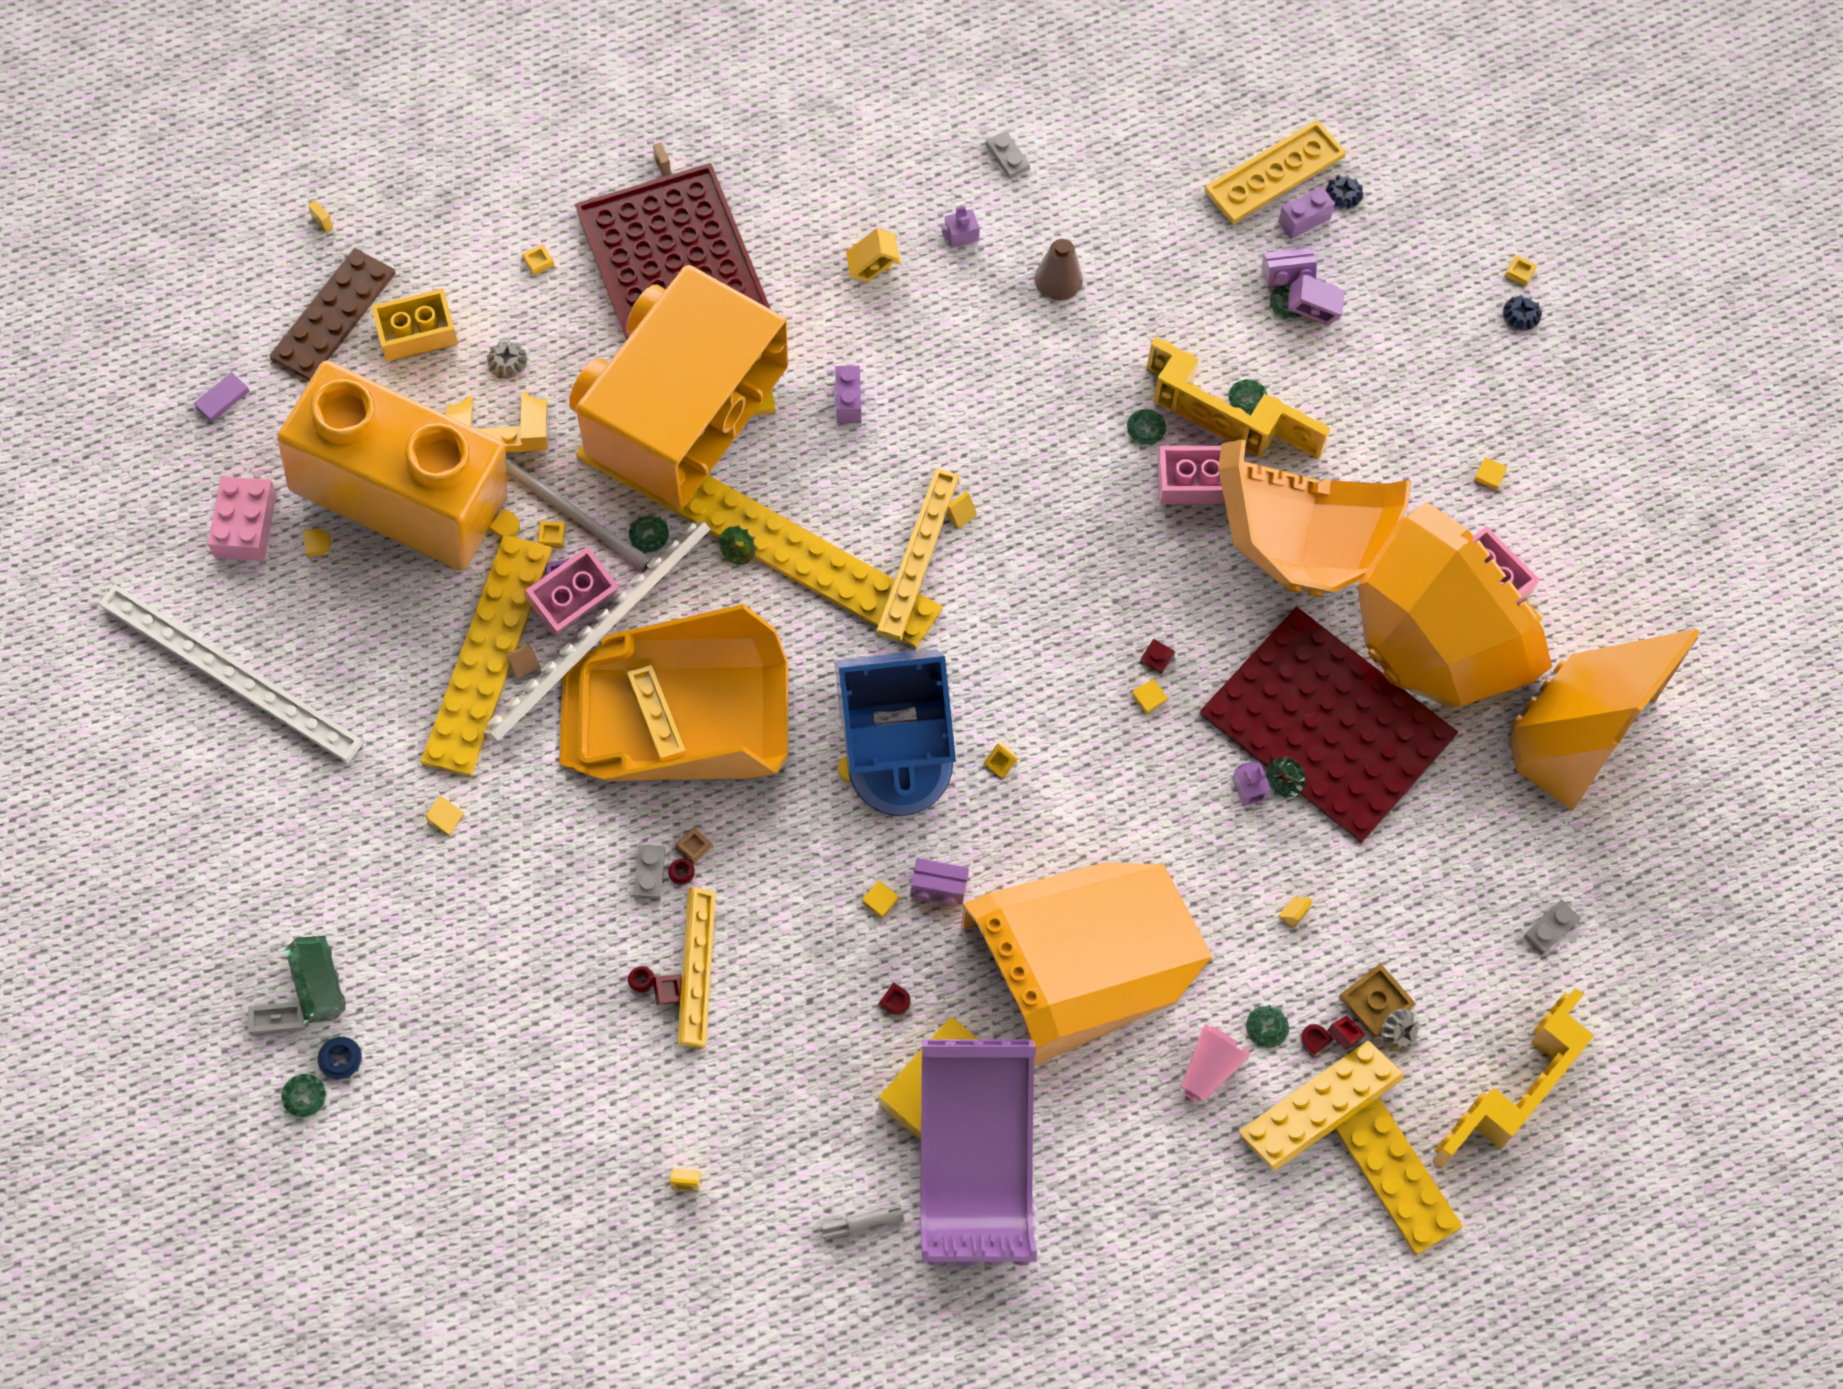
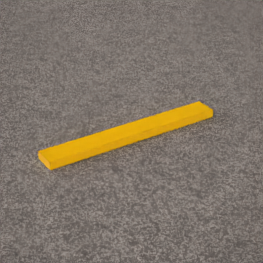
(917, 556)

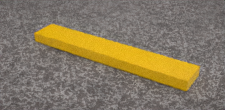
(696, 968)

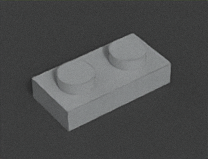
(1008, 154)
(649, 872)
(1552, 927)
(275, 1018)

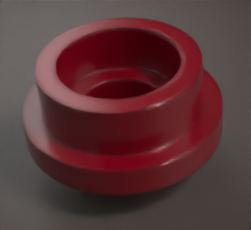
(681, 864)
(638, 972)

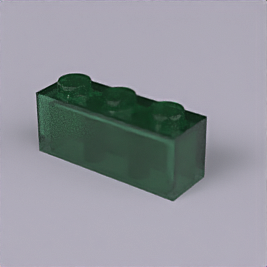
(315, 979)

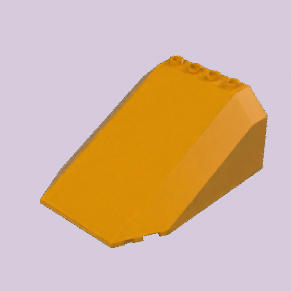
(722, 685)
(1590, 710)
(1090, 949)

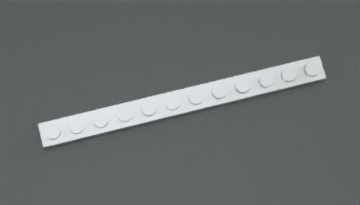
(590, 635)
(231, 673)

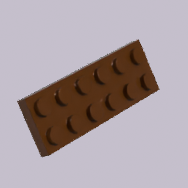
(332, 314)

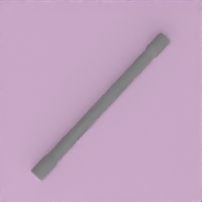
(630, 553)

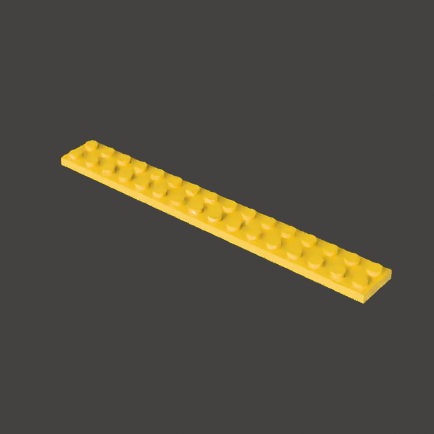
(795, 552)

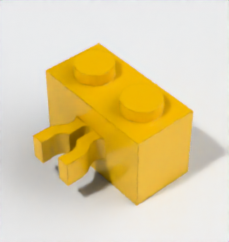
(873, 255)

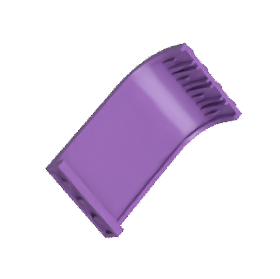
(977, 1152)

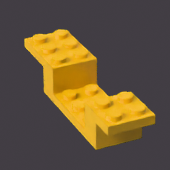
(1268, 420)
(1495, 1114)

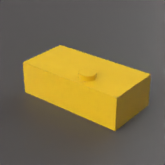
(903, 1094)

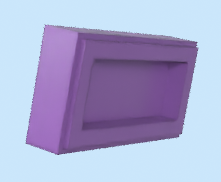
(221, 397)

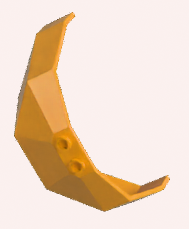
(1305, 529)
(1444, 617)

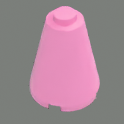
(1211, 1063)

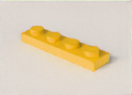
(656, 713)

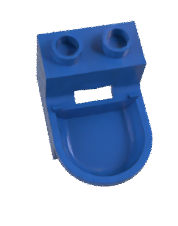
(902, 762)

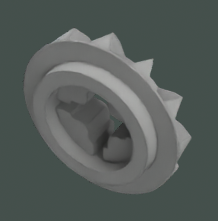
(515, 363)
(1391, 1030)

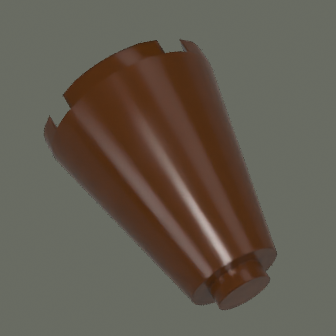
(1059, 271)

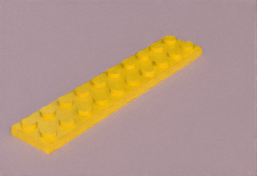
(483, 662)

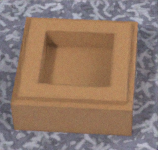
(661, 159)
(523, 661)
(694, 845)

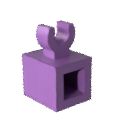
(961, 227)
(1251, 783)

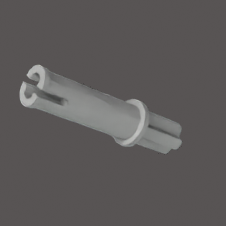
(862, 1222)

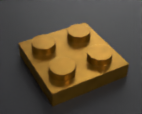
(1375, 998)

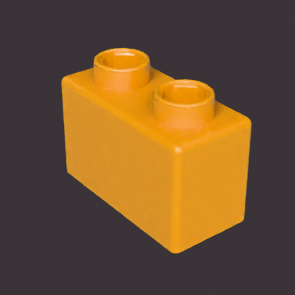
(680, 384)
(393, 465)

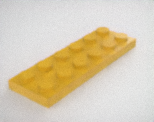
(1275, 171)
(1321, 1105)
(1398, 1177)

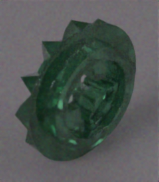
(1277, 299)
(1248, 388)
(1152, 419)
(651, 542)
(737, 555)
(1292, 770)
(1270, 1038)
(308, 1083)

